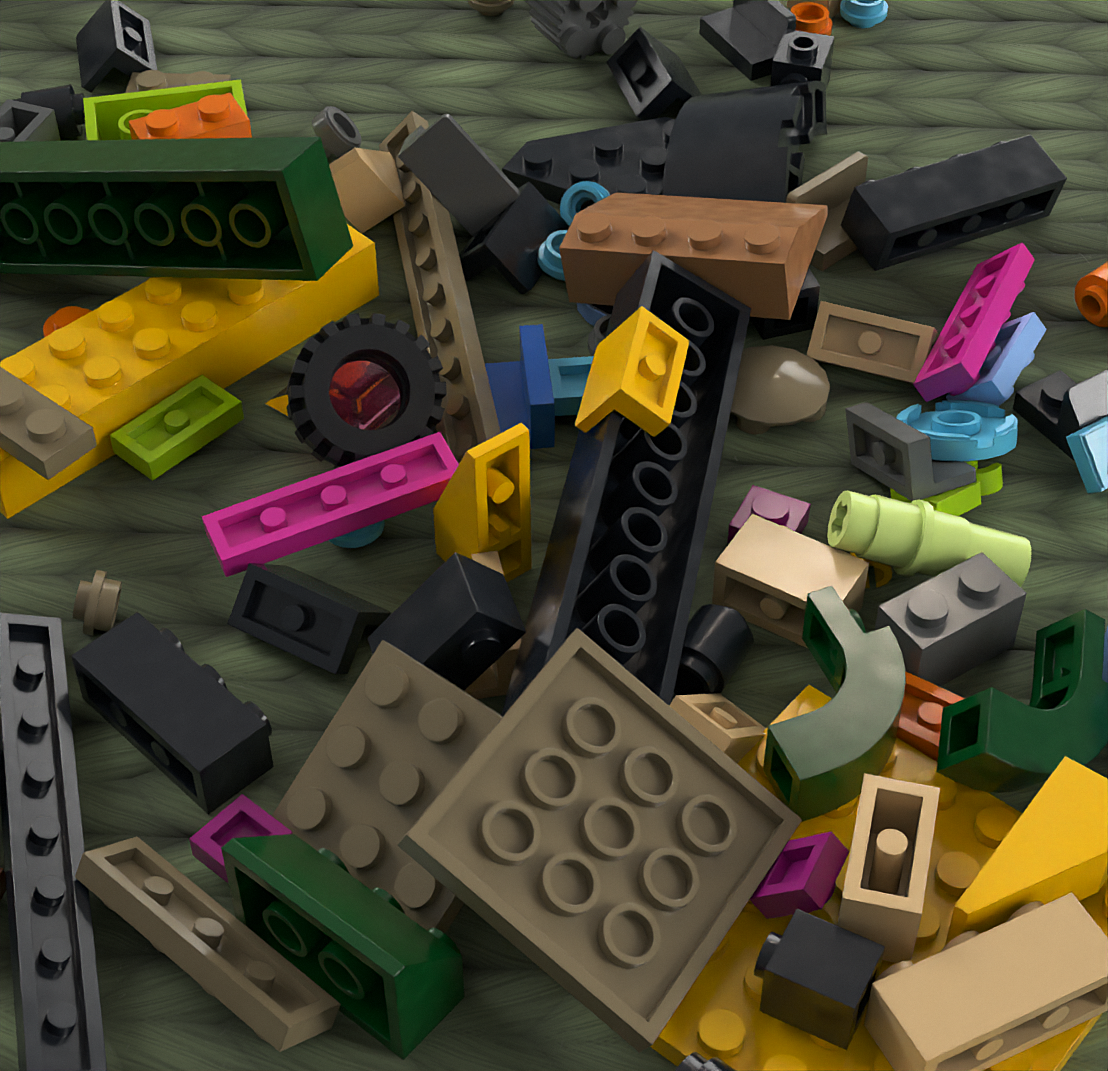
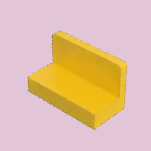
(635, 374)

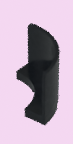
(744, 142)

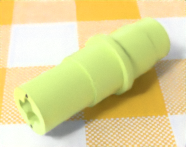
(920, 538)

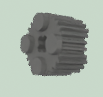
(582, 25)

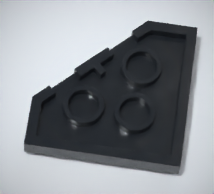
(616, 157)

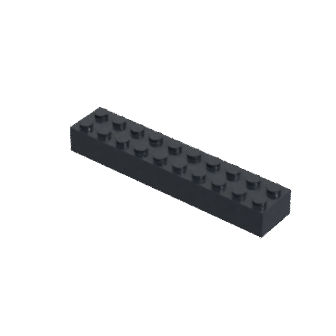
(640, 503)

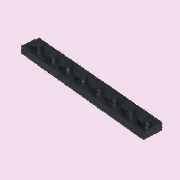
(42, 846)

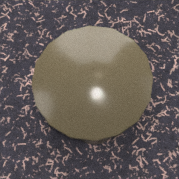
(778, 389)

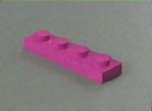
(974, 324)
(330, 504)

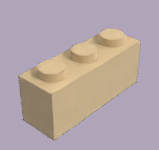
(992, 991)

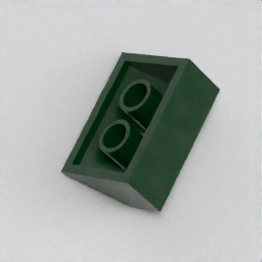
(346, 937)

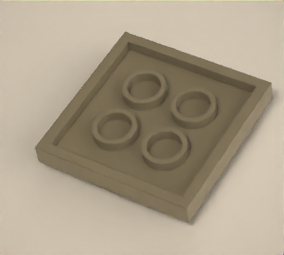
(380, 770)

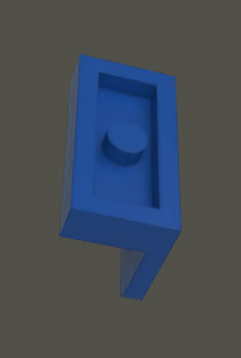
(524, 389)

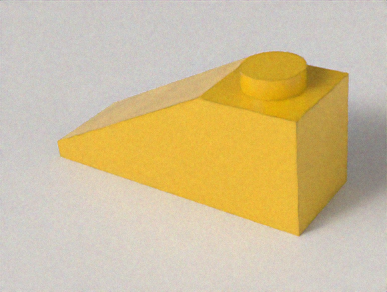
(489, 503)
(1047, 854)

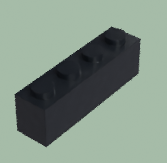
(952, 201)

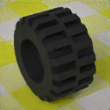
(375, 342)

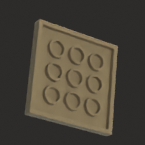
(603, 838)

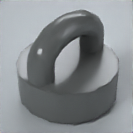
(336, 131)

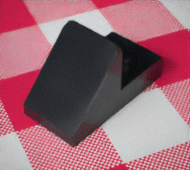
(1062, 406)

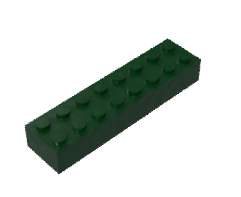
(171, 208)

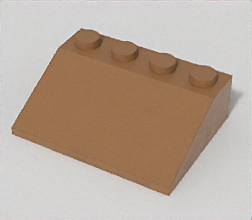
(739, 246)

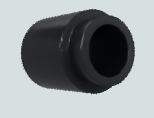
(66, 105)
(712, 650)

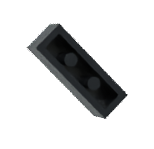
(175, 711)

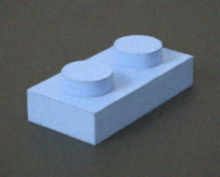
(1006, 361)

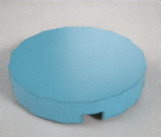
(964, 429)

